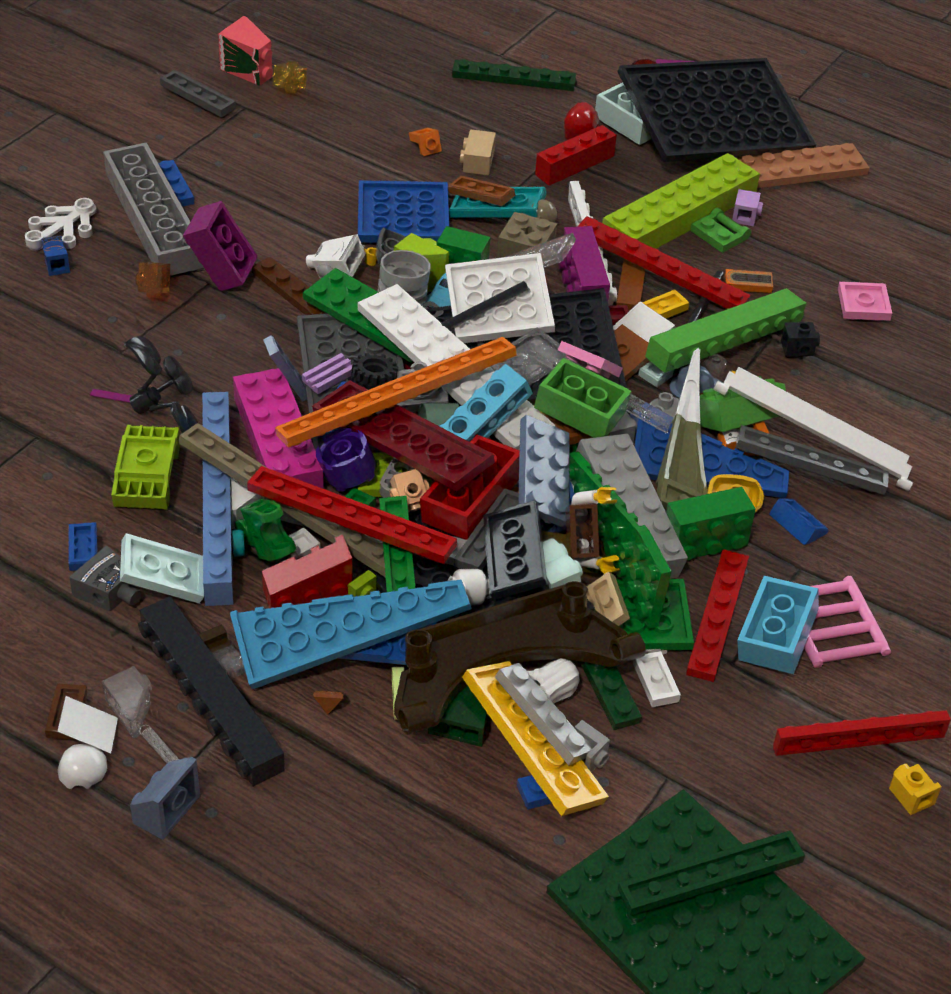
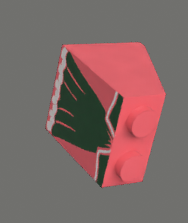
(245, 52)

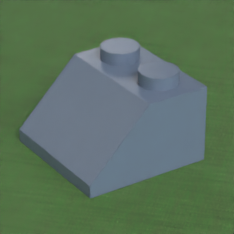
(166, 797)

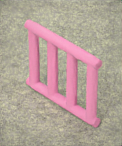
(869, 624)

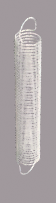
(161, 742)

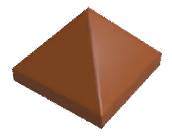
(328, 699)

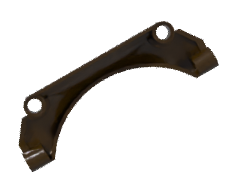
(518, 631)

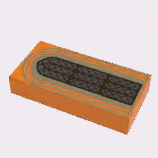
(749, 280)

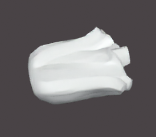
(557, 679)

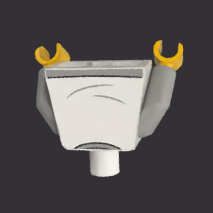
(342, 254)

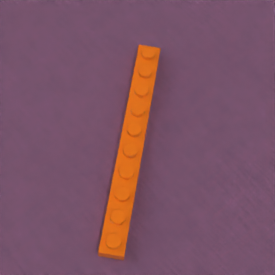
(394, 392)

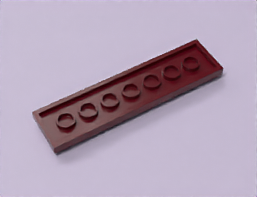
(416, 441)

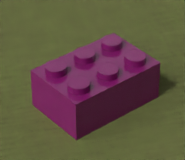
(220, 246)

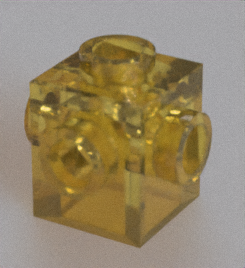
(294, 76)

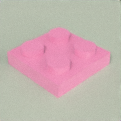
(864, 301)
(590, 361)

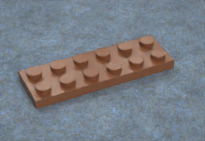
(807, 165)

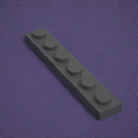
(812, 459)

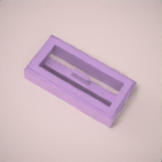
(326, 371)

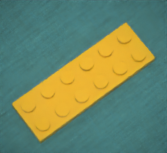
(567, 786)

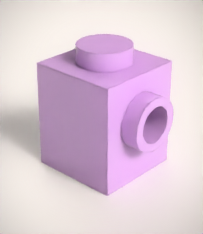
(747, 207)

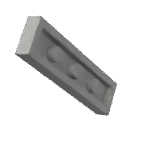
(543, 713)

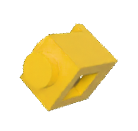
(914, 788)

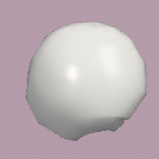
(82, 766)

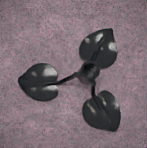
(148, 397)

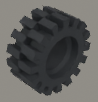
(373, 370)

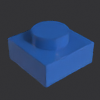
(531, 792)

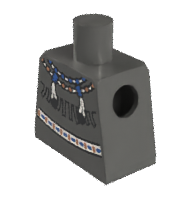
(100, 582)

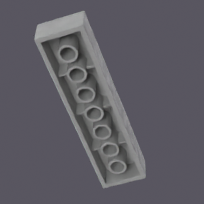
(151, 206)

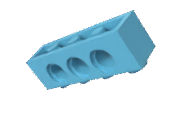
(496, 410)

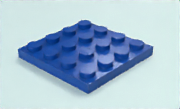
(402, 208)

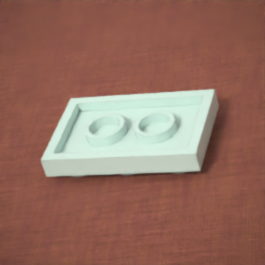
(161, 568)

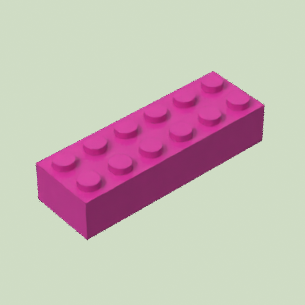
(267, 402)

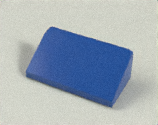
(798, 521)

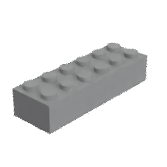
(622, 468)

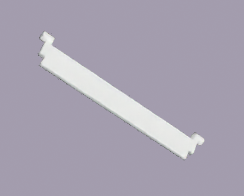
(819, 423)

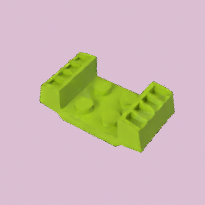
(145, 467)

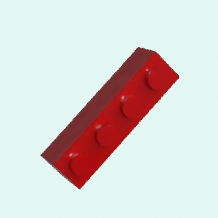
(575, 155)

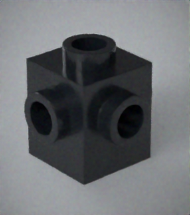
(799, 339)

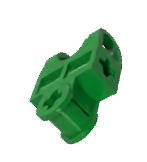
(264, 530)

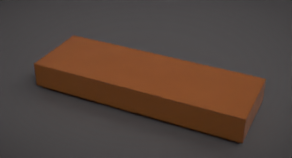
(481, 190)
(630, 284)

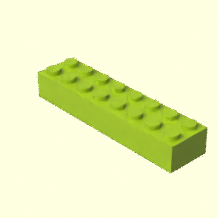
(677, 205)

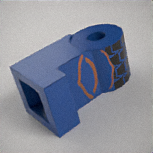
(55, 253)

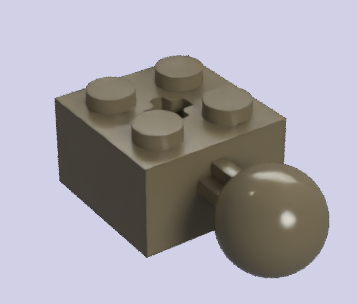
(528, 231)

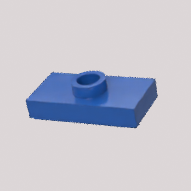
(82, 544)

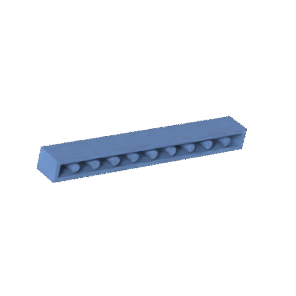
(217, 509)

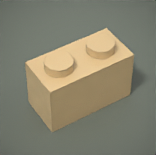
(478, 152)

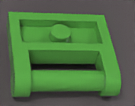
(716, 234)

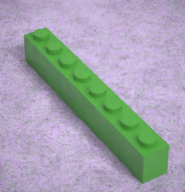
(724, 329)

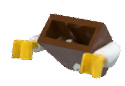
(583, 529)

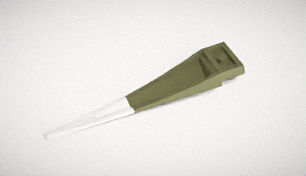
(682, 464)

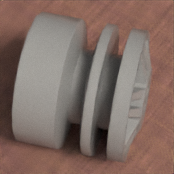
(407, 270)

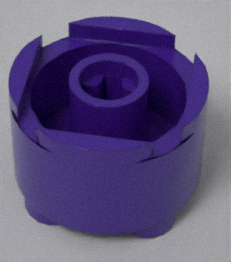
(346, 459)

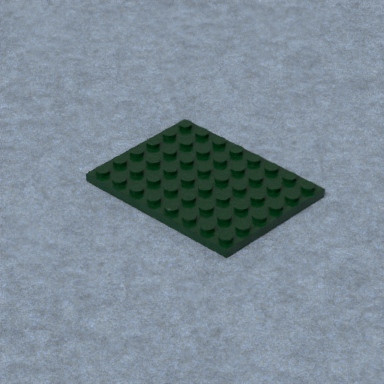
(718, 942)

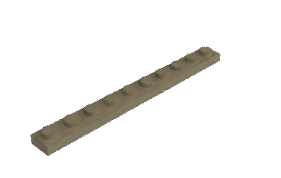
(243, 467)

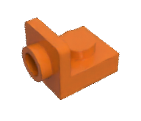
(427, 139)

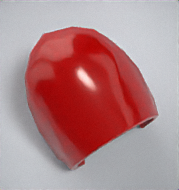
(580, 120)

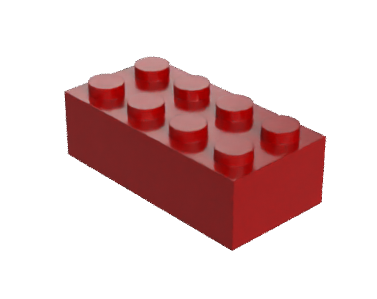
(464, 509)

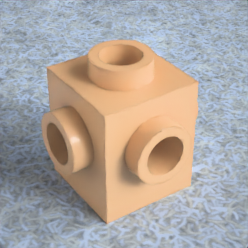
(409, 482)

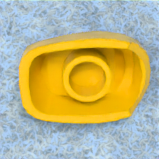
(729, 481)

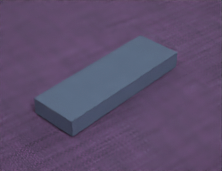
(286, 366)

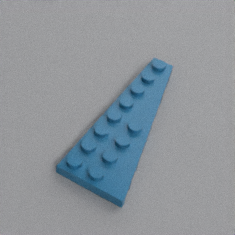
(309, 634)

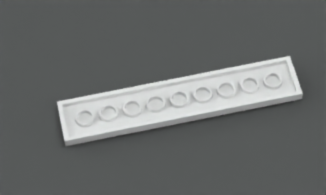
(429, 342)

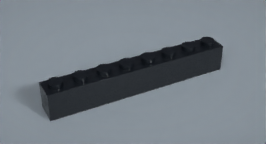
(212, 692)

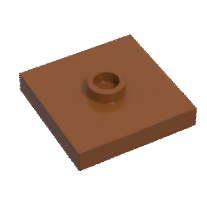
(631, 350)

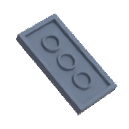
(544, 468)

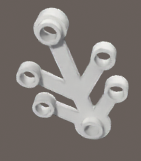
(83, 209)

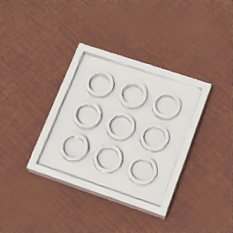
(482, 279)

